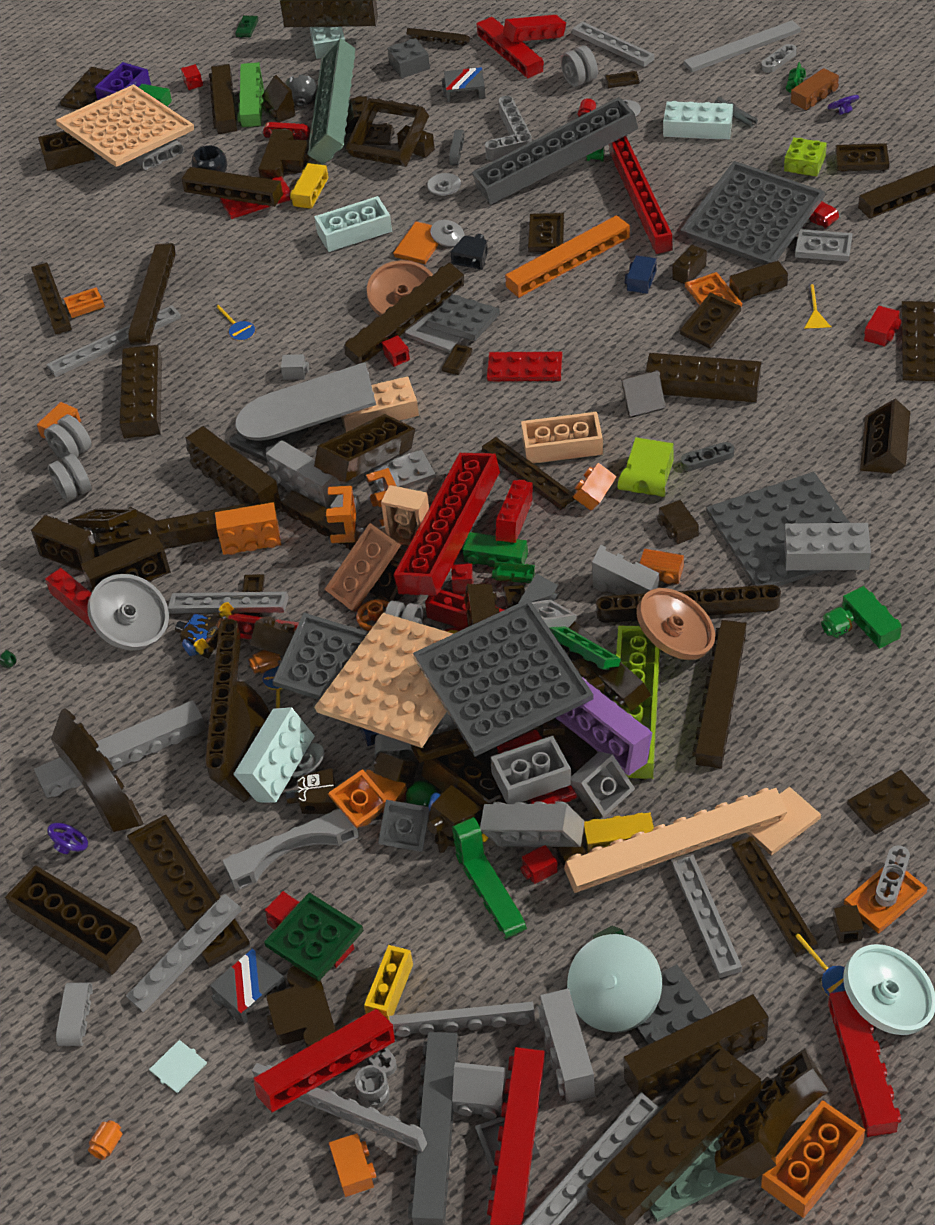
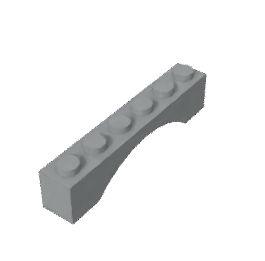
(249, 864)

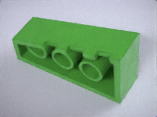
(250, 95)

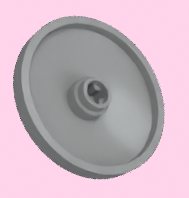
(128, 612)

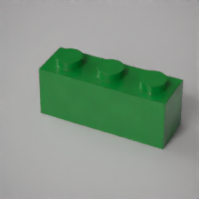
(486, 550)
(872, 617)

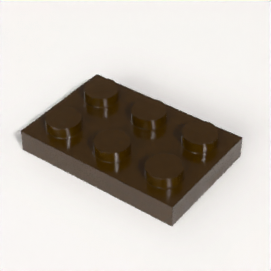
(862, 157)
(545, 231)
(710, 320)
(103, 518)
(888, 802)

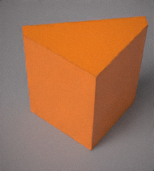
(359, 799)

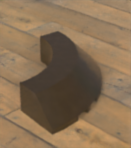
(249, 718)
(94, 772)
(754, 1136)

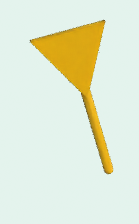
(816, 319)

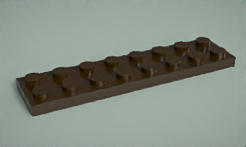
(184, 884)

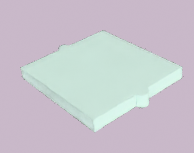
(178, 1066)

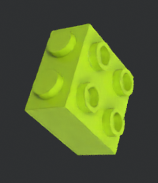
(805, 156)

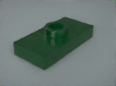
(246, 26)

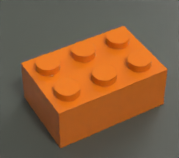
(248, 528)

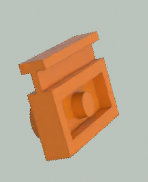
(84, 302)

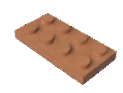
(362, 567)

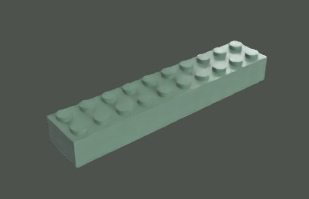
(331, 102)

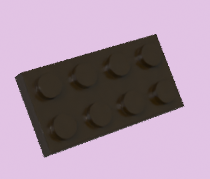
(84, 91)

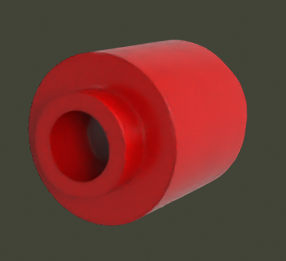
(586, 106)

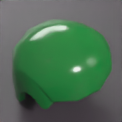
(420, 793)

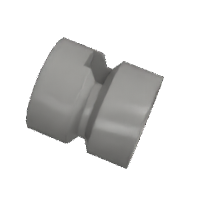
(372, 1086)

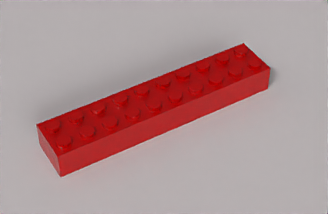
(447, 524)

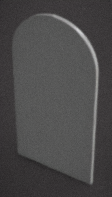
(307, 404)

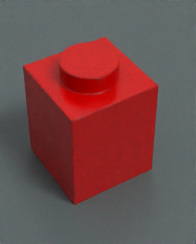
(191, 77)
(396, 351)
(461, 576)
(539, 865)

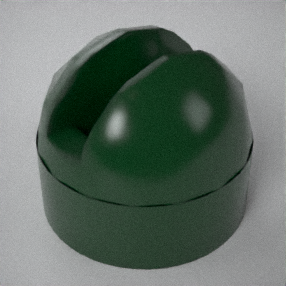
(7, 659)

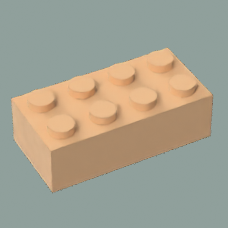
(392, 398)
(562, 437)

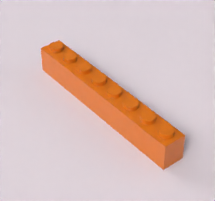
(567, 256)

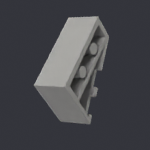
(621, 577)

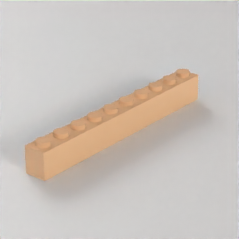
(675, 839)

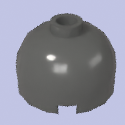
(302, 89)

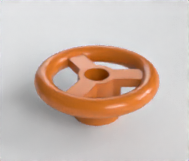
(374, 610)

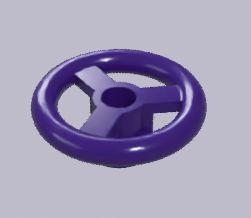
(844, 104)
(65, 841)

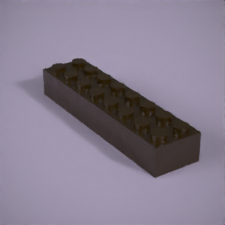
(673, 1139)

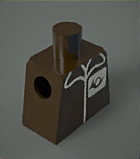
(313, 793)

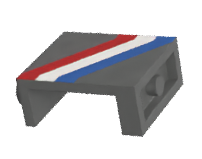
(462, 81)
(246, 984)

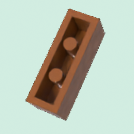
(814, 89)

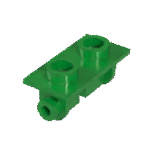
(796, 77)
(513, 572)

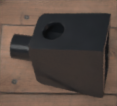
(470, 252)

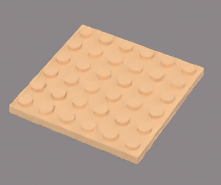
(125, 125)
(384, 685)

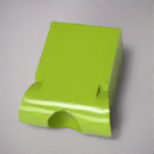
(647, 467)

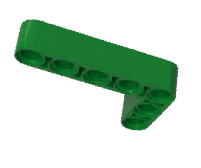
(487, 884)

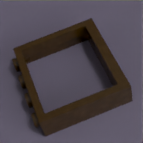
(401, 158)

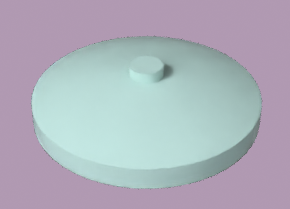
(614, 983)
(889, 989)

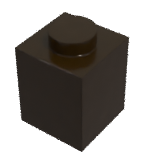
(847, 924)

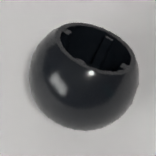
(209, 158)

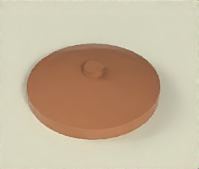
(393, 282)
(675, 624)

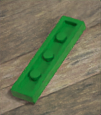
(585, 647)

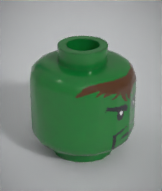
(837, 622)

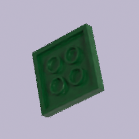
(313, 936)

